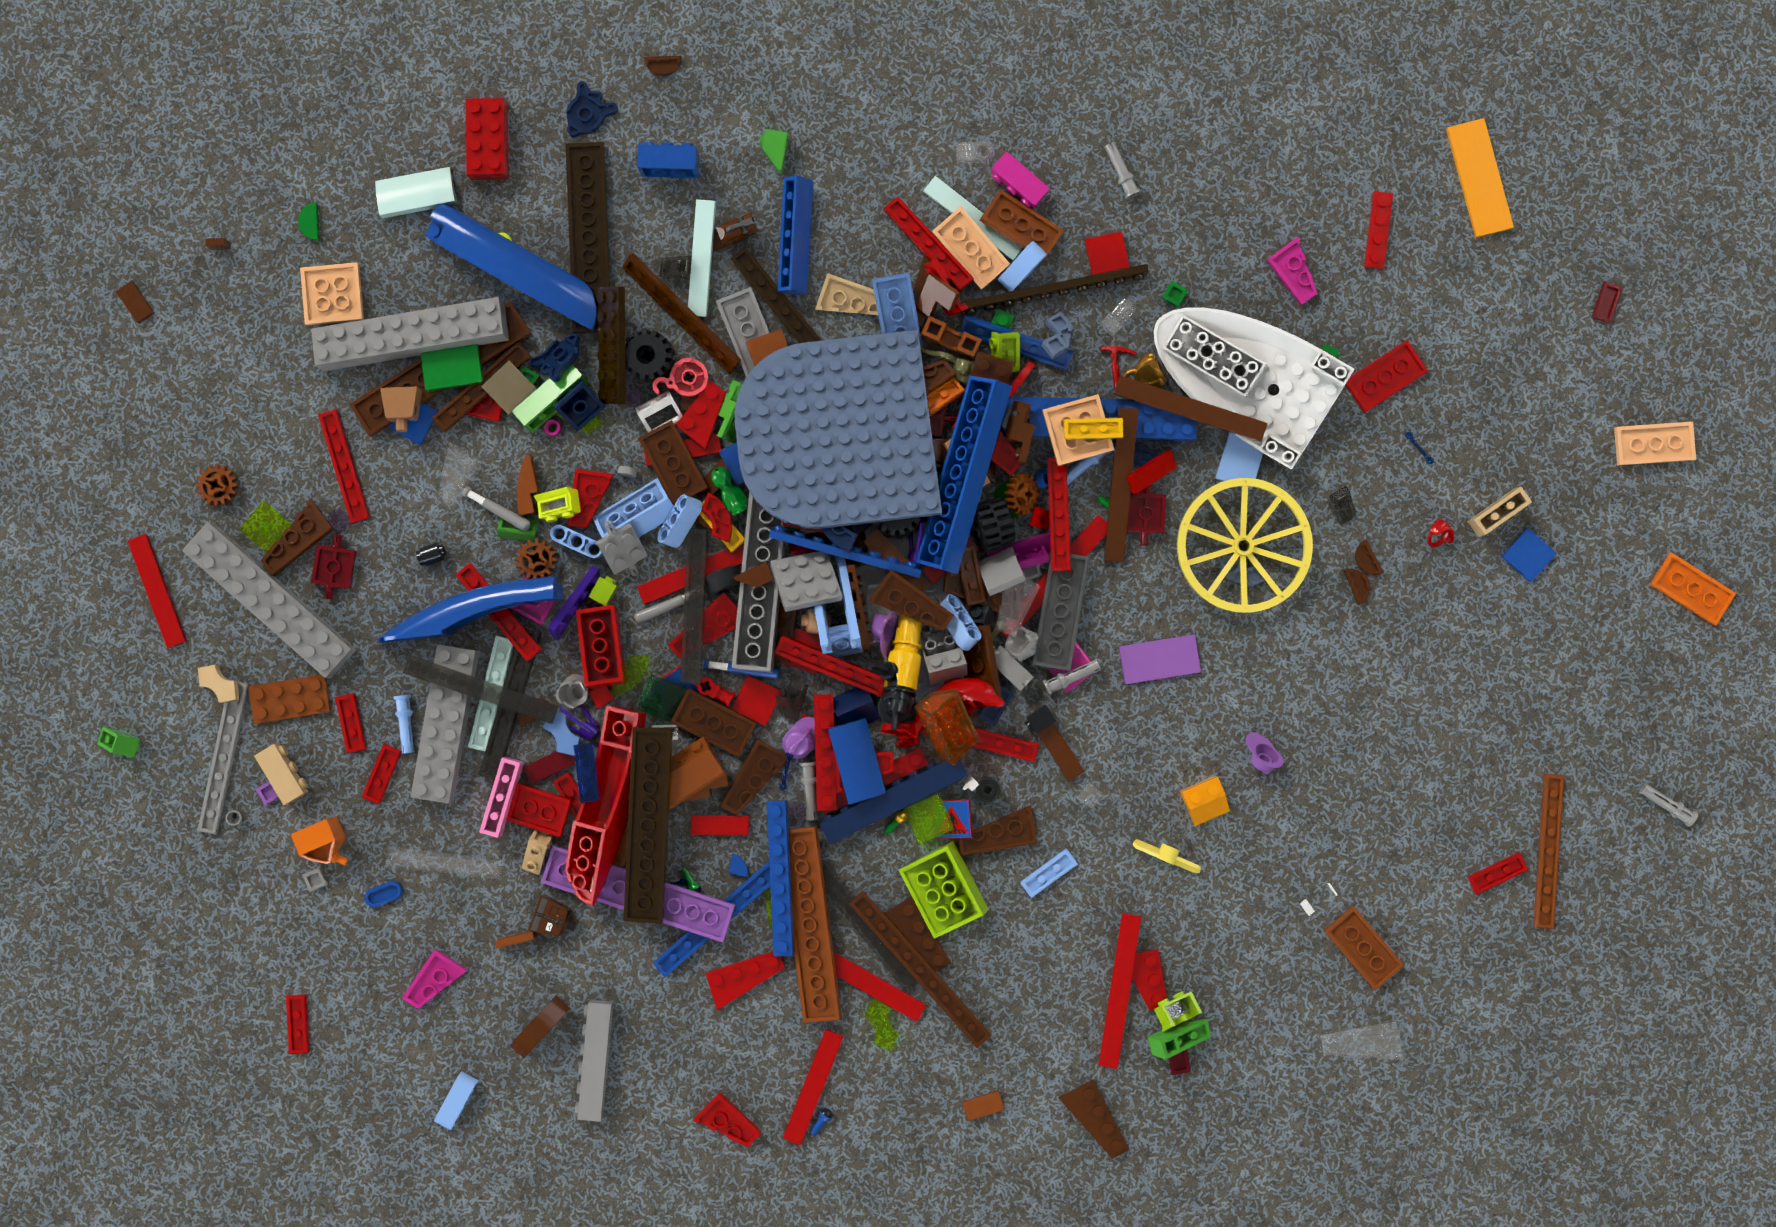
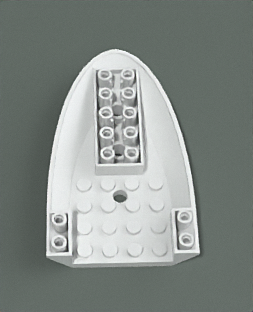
(1304, 373)

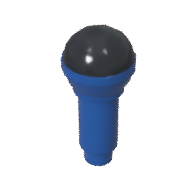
(824, 1116)

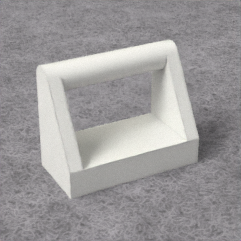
(656, 404)

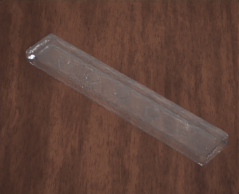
(444, 862)

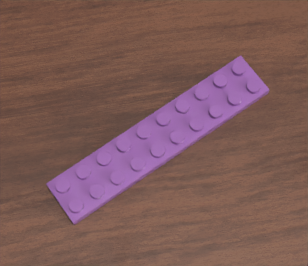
(682, 906)

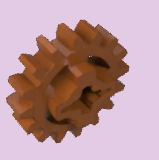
(213, 492)
(1021, 493)
(531, 571)

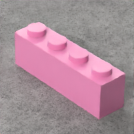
(501, 797)

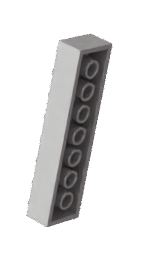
(443, 730)

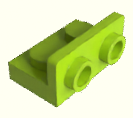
(1007, 347)

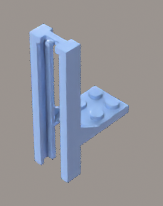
(845, 638)

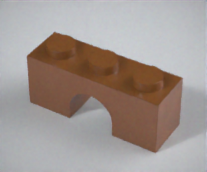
(957, 342)

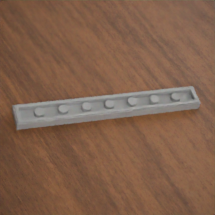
(222, 762)

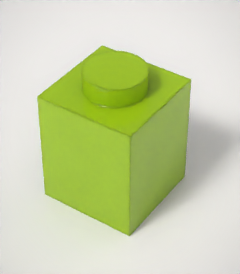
(604, 590)

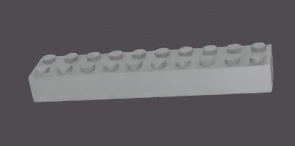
(409, 334)
(269, 600)
(758, 606)

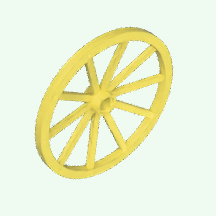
(1281, 496)

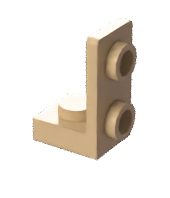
(536, 851)

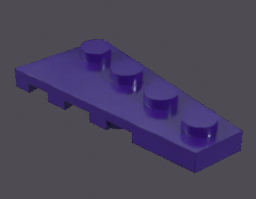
(573, 603)

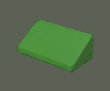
(509, 531)

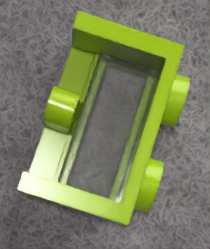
(1178, 1010)

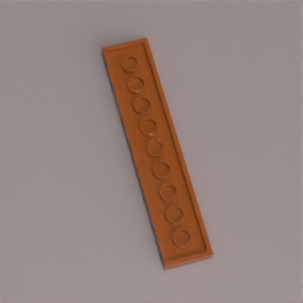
(812, 929)

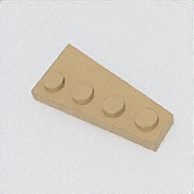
(846, 297)

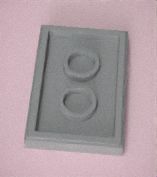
(1001, 571)

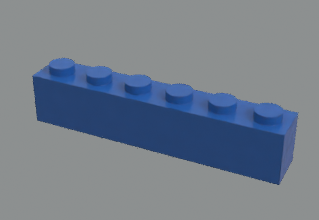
(795, 235)

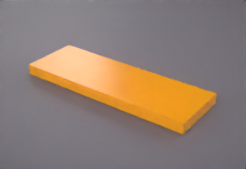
(1479, 178)

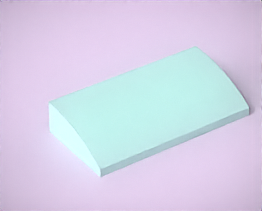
(415, 192)

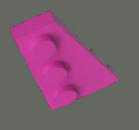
(1293, 271)
(434, 976)

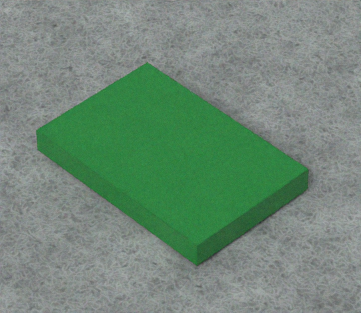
(452, 368)

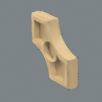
(213, 678)

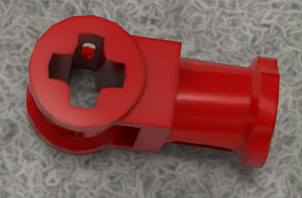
(716, 692)

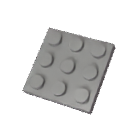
(806, 580)

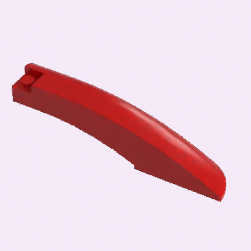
(602, 823)

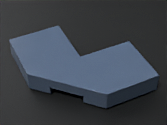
(1062, 331)
(1233, 574)

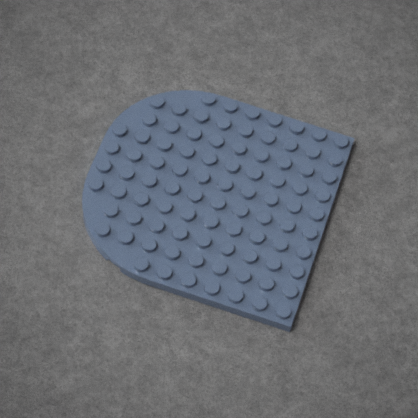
(839, 432)

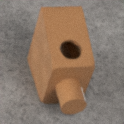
(401, 405)

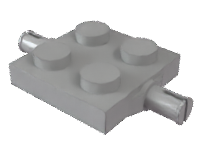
(621, 548)

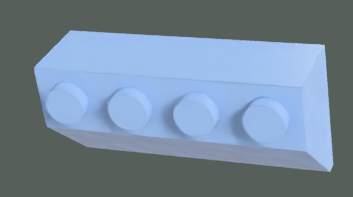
(642, 509)

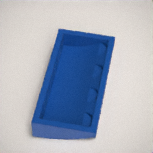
(857, 761)

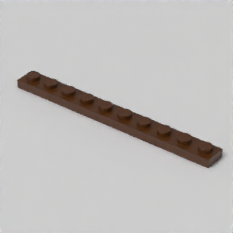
(920, 969)

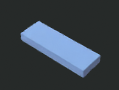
(1048, 873)

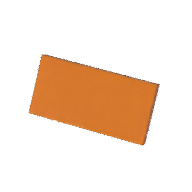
(1693, 589)

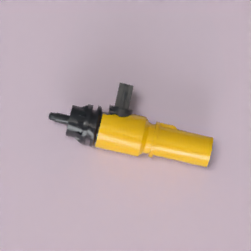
(901, 670)

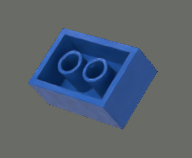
(668, 160)

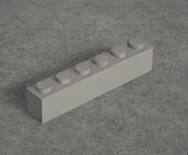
(595, 1060)

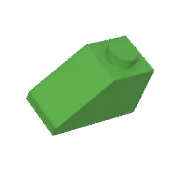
(774, 147)
(118, 742)

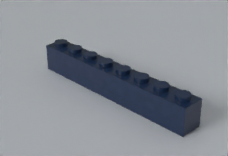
(896, 798)

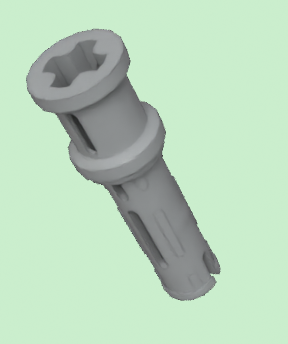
(1125, 178)
(1063, 680)
(809, 780)
(1676, 809)

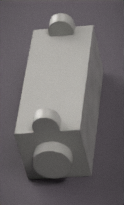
(1011, 669)

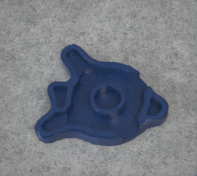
(587, 112)
(557, 357)

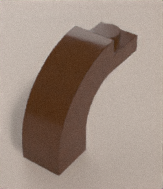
(539, 1026)

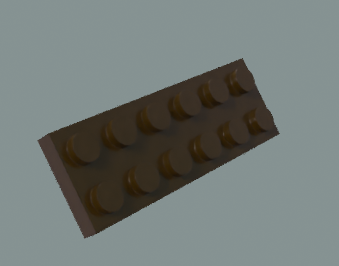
(611, 345)

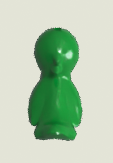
(731, 495)

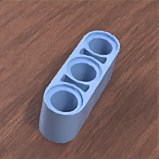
(1022, 266)
(679, 521)
(568, 540)
(961, 625)
(455, 1100)

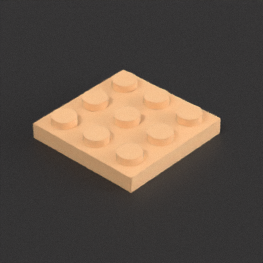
(332, 294)
(1075, 449)

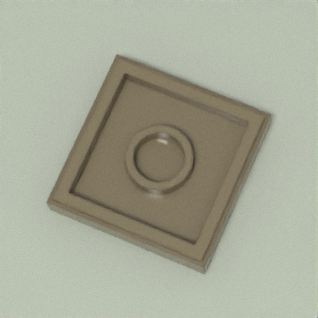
(508, 387)

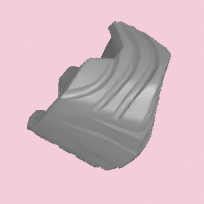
(1022, 645)
(572, 691)

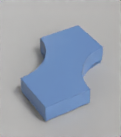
(564, 737)

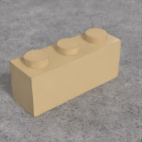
(1499, 511)
(282, 773)

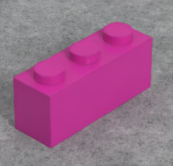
(1019, 181)

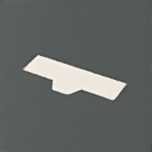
(970, 783)

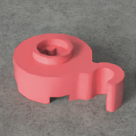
(678, 373)

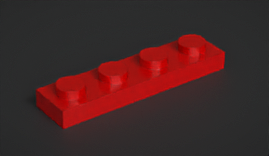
(1378, 230)

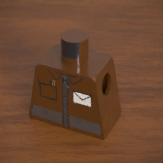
(551, 917)

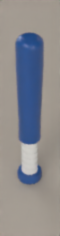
(728, 667)

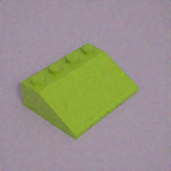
(943, 890)

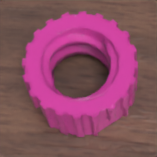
(548, 423)

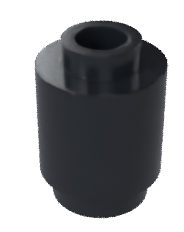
(431, 554)

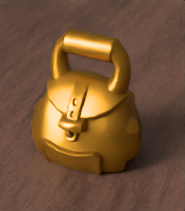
(1148, 371)

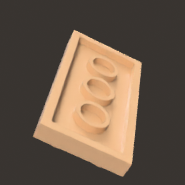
(971, 247)
(1655, 443)

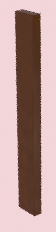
(681, 313)
(1190, 408)
(1120, 487)

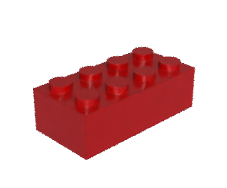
(487, 139)
(601, 646)

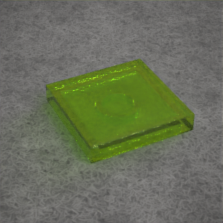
(929, 819)

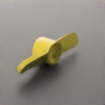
(1167, 854)

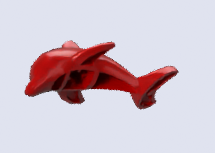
(974, 694)

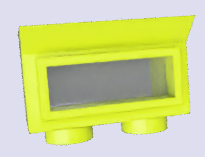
(558, 504)

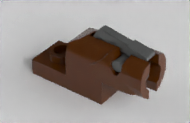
(733, 231)
(1018, 429)

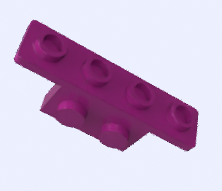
(1030, 551)

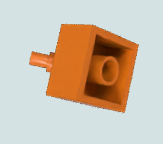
(321, 842)

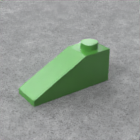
(1178, 1038)

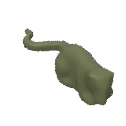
(960, 366)

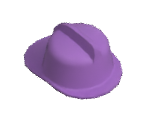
(884, 631)
(800, 738)
(1264, 755)

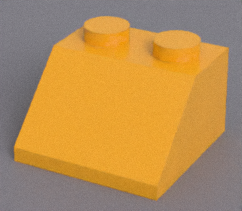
(1205, 800)

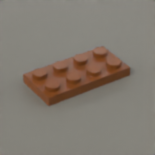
(1020, 223)
(289, 699)
(1363, 948)

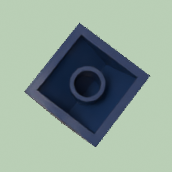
(579, 406)
(855, 705)

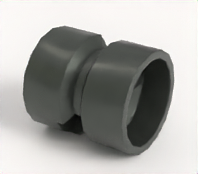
(988, 789)

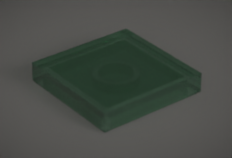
(660, 697)

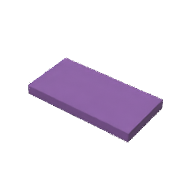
(1159, 659)

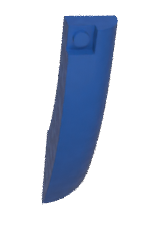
(513, 264)
(463, 608)

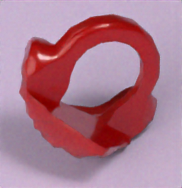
(1439, 527)

